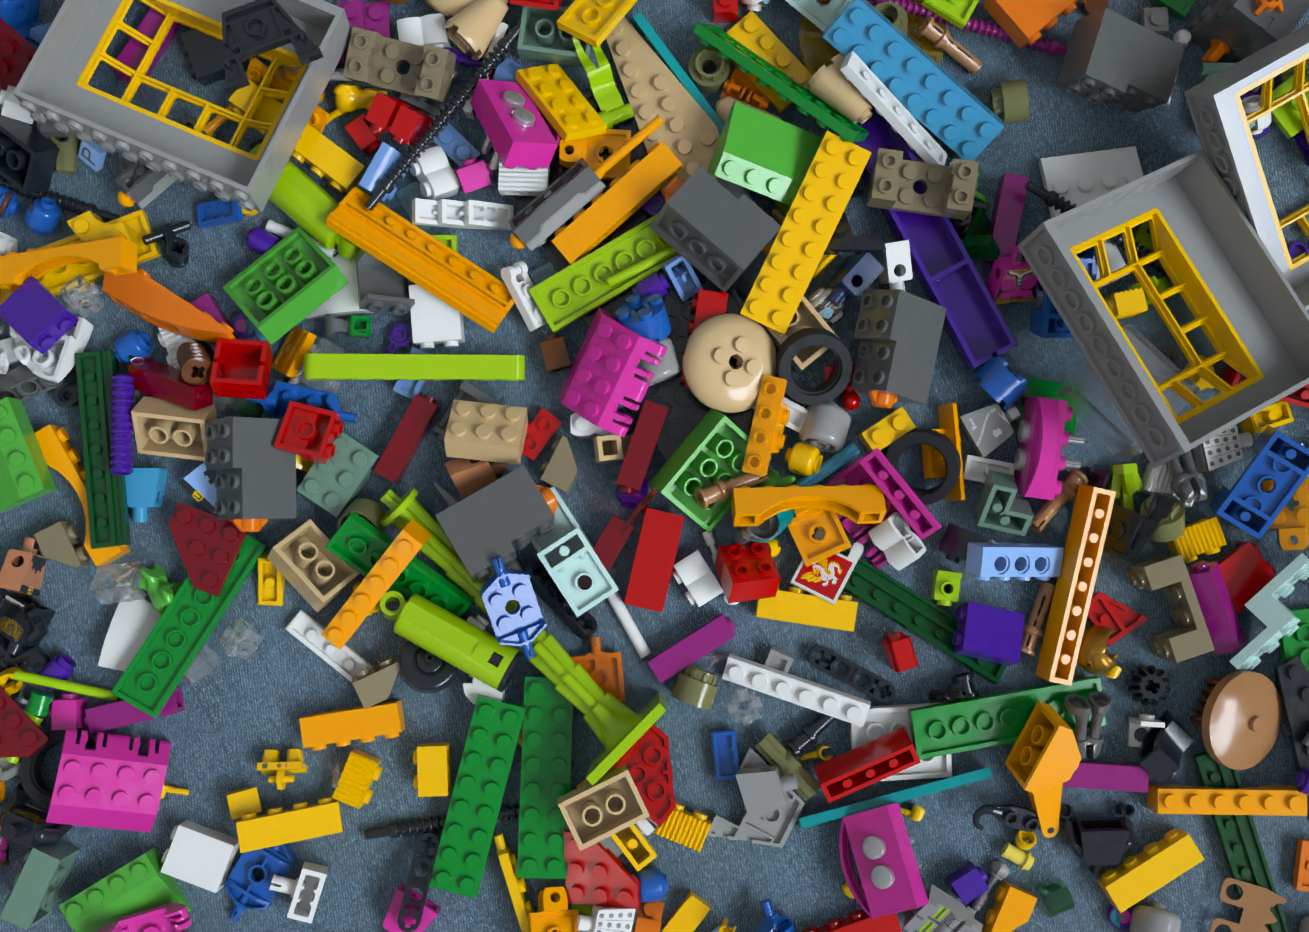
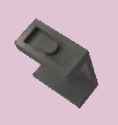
(380, 286)

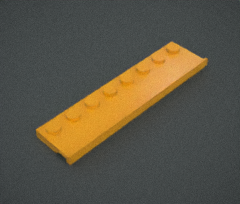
(422, 259)

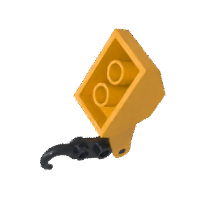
(1041, 764)

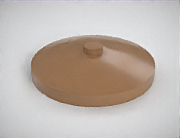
(1241, 719)

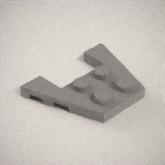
(766, 830)

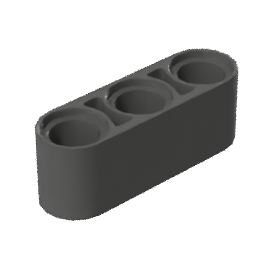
(24, 384)

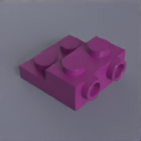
(368, 16)

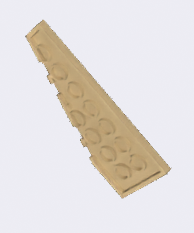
(655, 92)

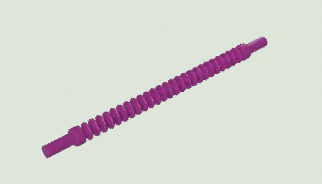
(1050, 47)

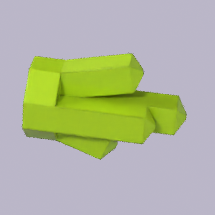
(1125, 482)

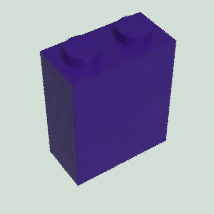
(37, 315)
(988, 633)

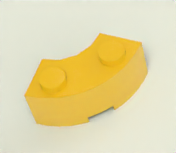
(92, 226)

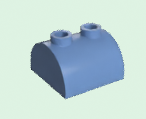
(379, 166)

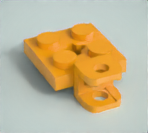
(589, 150)
(1294, 521)
(803, 528)
(553, 914)

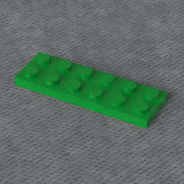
(363, 545)

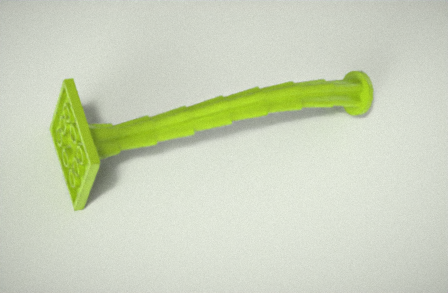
(607, 716)

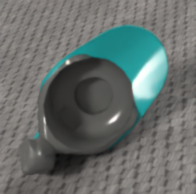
(767, 530)

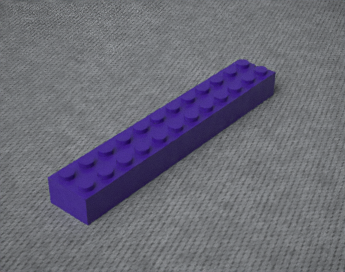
(942, 263)

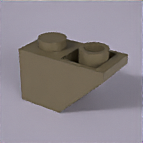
(562, 467)
(63, 545)
(376, 682)

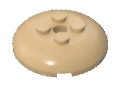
(708, 367)

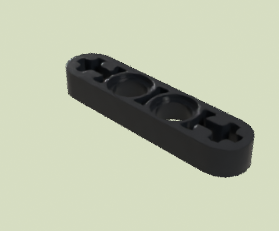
(556, 602)
(851, 673)
(418, 882)

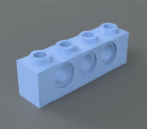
(1014, 560)

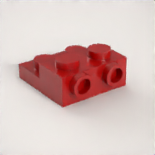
(309, 432)

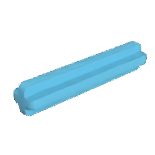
(830, 466)

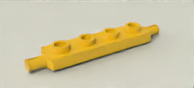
(515, 885)

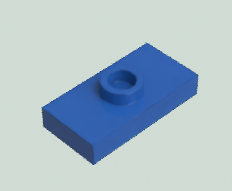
(218, 213)
(725, 754)

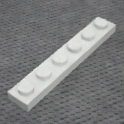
(892, 110)
(796, 690)

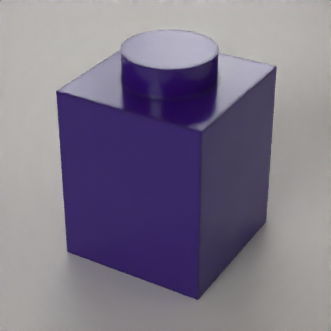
(968, 882)

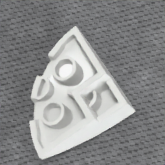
(346, 300)
(60, 358)
(127, 633)

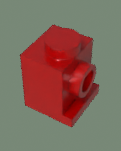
(364, 135)

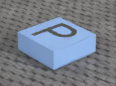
(92, 155)

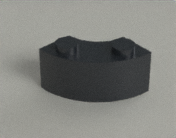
(956, 541)
(1163, 748)

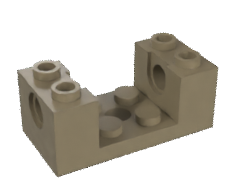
(376, 60)
(947, 192)
(1191, 635)

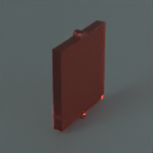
(638, 511)

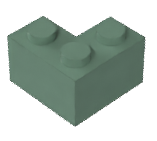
(999, 508)

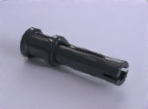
(809, 734)

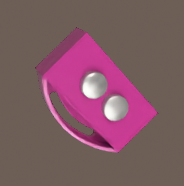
(513, 126)
(1040, 445)
(883, 861)

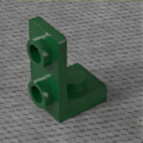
(977, 242)

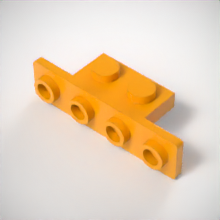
(283, 81)
(767, 426)
(933, 461)

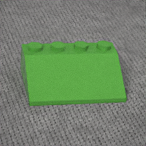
(763, 153)
(285, 285)
(708, 454)
(22, 463)
(123, 892)

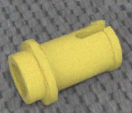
(1017, 856)

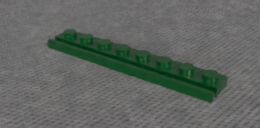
(104, 490)
(913, 614)
(1239, 837)

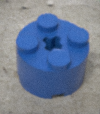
(645, 316)
(1000, 382)

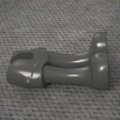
(1187, 485)
(1098, 704)

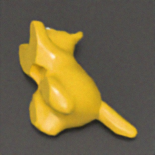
(352, 98)

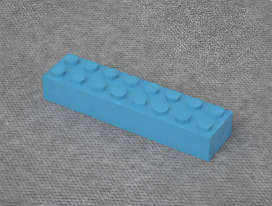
(914, 79)

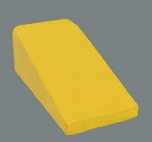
(1273, 415)
(270, 583)
(688, 914)

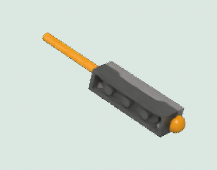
(144, 184)
(568, 195)

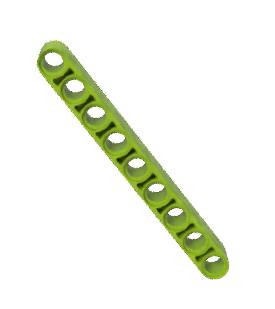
(413, 367)

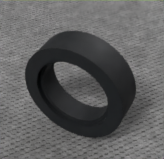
(832, 387)
(947, 450)
(30, 768)

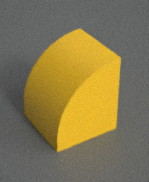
(243, 802)

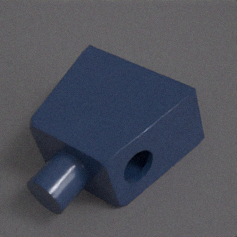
(853, 277)

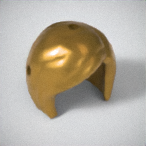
(1092, 652)

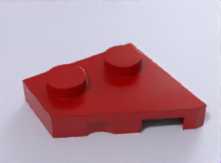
(1113, 614)

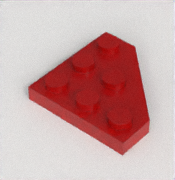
(652, 773)
(598, 877)

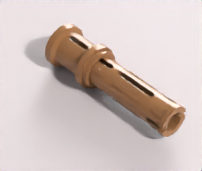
(941, 39)
(721, 490)
(1051, 507)
(1046, 590)

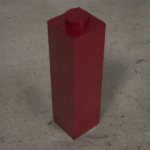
(169, 385)
(407, 438)
(641, 448)
(607, 547)

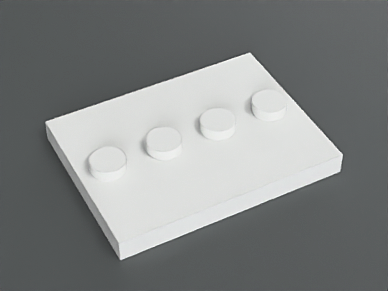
(1089, 174)
(889, 718)

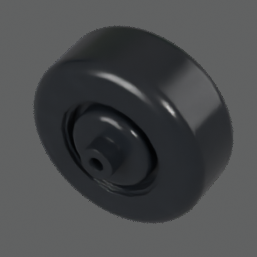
(424, 670)

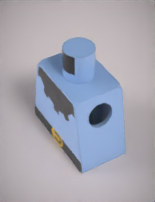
(201, 486)

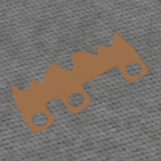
(1256, 907)

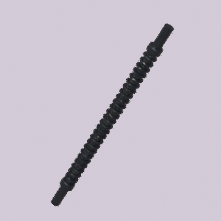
(504, 46)
(1052, 199)
(64, 202)
(395, 829)

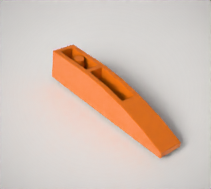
(162, 307)

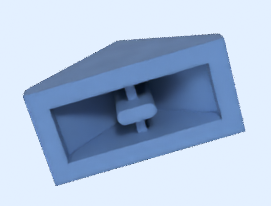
(681, 277)

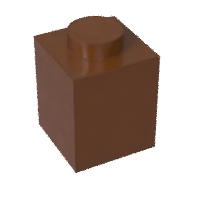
(555, 353)

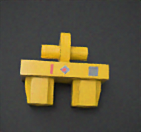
(271, 765)

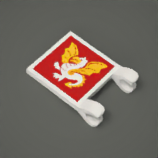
(828, 576)

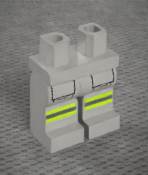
(941, 915)

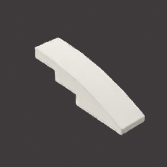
(461, 214)

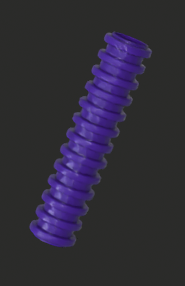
(121, 425)

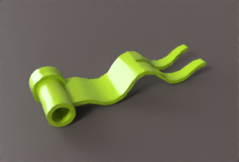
(603, 87)

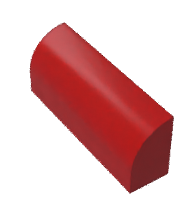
(654, 560)

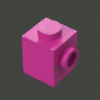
(473, 174)
(68, 712)

